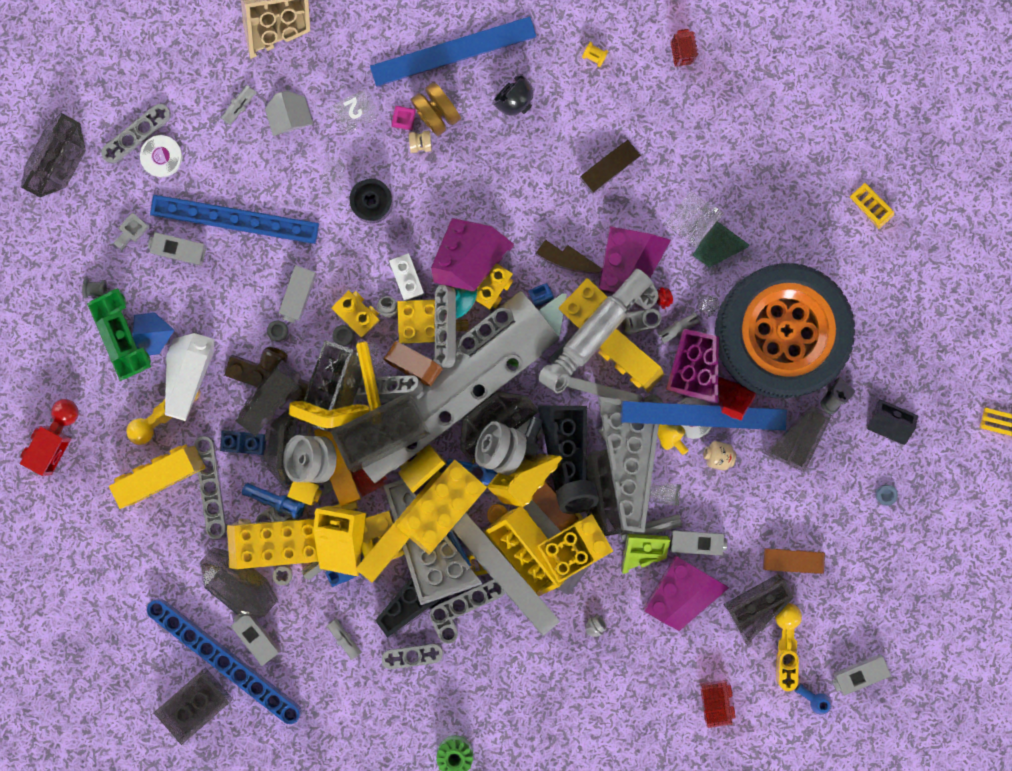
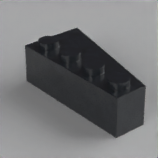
(566, 437)
(403, 610)

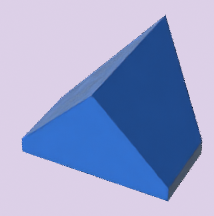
(151, 332)

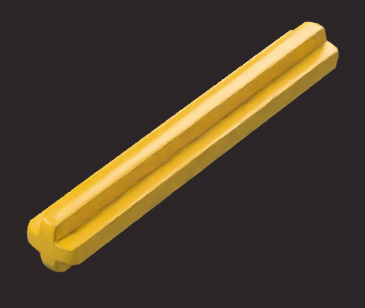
(368, 375)

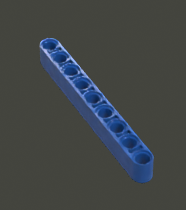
(214, 660)

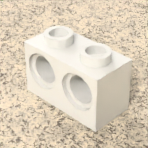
(406, 277)

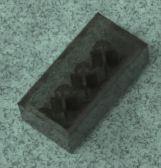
(334, 379)
(380, 432)

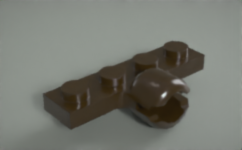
(255, 373)

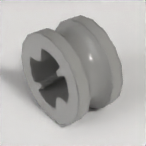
(282, 569)

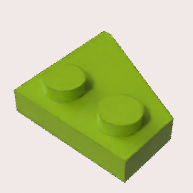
(643, 550)

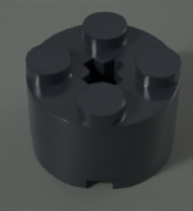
(367, 189)

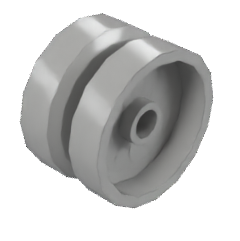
(500, 448)
(309, 459)

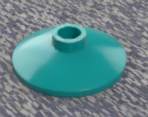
(464, 301)

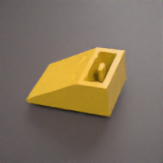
(523, 483)
(339, 538)
(575, 548)

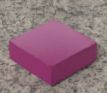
(403, 118)

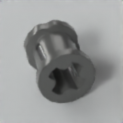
(94, 288)

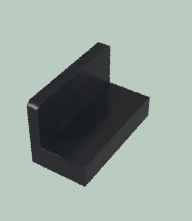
(893, 422)

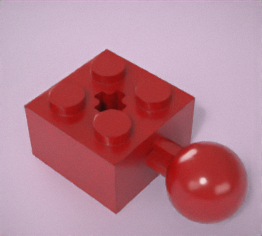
(48, 441)

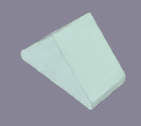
(553, 314)

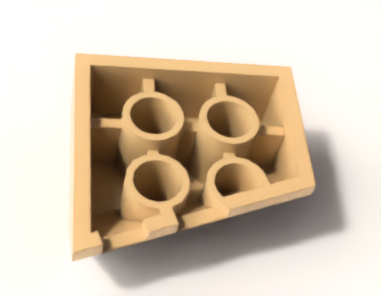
(273, 21)

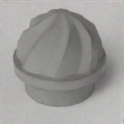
(387, 306)
(595, 626)

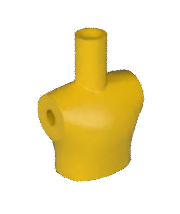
(671, 436)

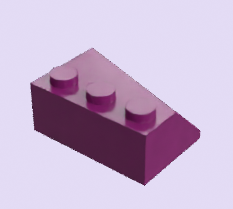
(629, 251)
(468, 254)
(696, 366)
(682, 594)

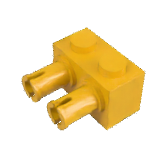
(493, 285)
(355, 313)
(374, 527)

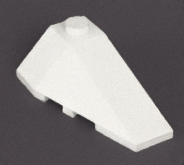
(185, 370)

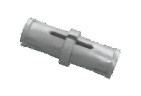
(238, 105)
(678, 326)
(343, 639)

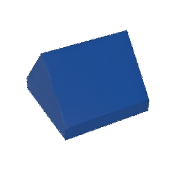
(541, 295)

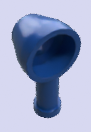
(815, 700)

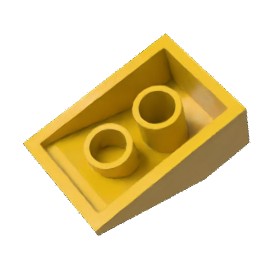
(421, 468)

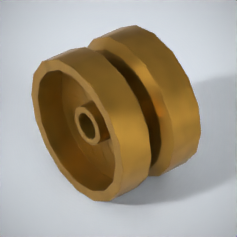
(433, 110)

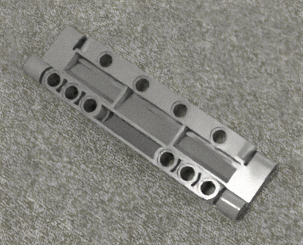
(453, 388)

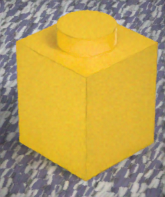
(305, 492)

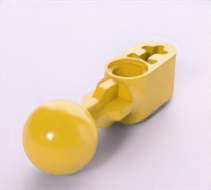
(141, 430)
(788, 620)

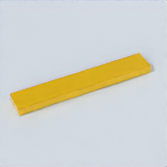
(390, 543)

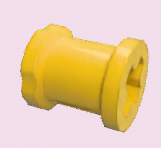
(595, 54)

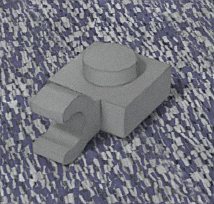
(132, 229)

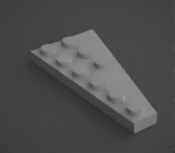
(631, 462)
(435, 574)

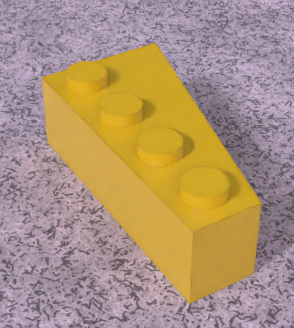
(631, 360)

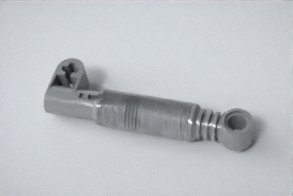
(598, 328)

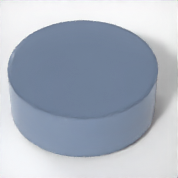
(886, 495)

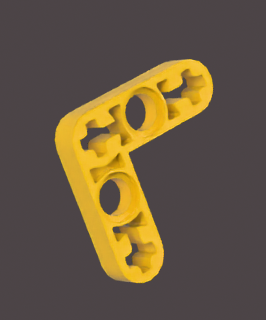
(323, 417)

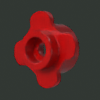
(665, 297)

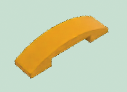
(341, 479)

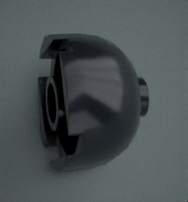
(515, 97)

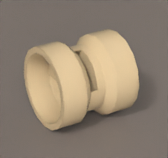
(415, 143)

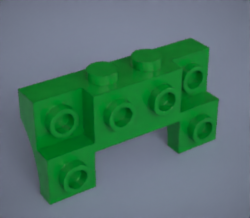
(116, 335)

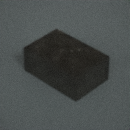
(193, 706)

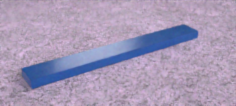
(453, 51)
(234, 219)
(700, 416)

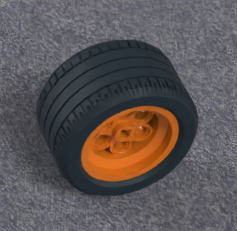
(823, 313)

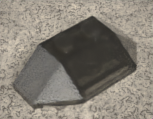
(54, 157)
(502, 407)
(278, 436)
(606, 509)
(239, 589)

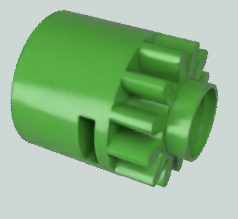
(455, 745)

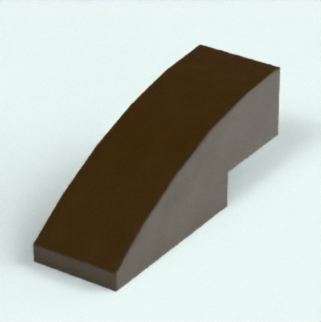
(609, 166)
(567, 259)

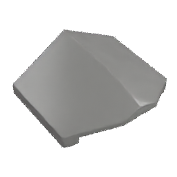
(287, 112)

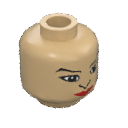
(719, 455)

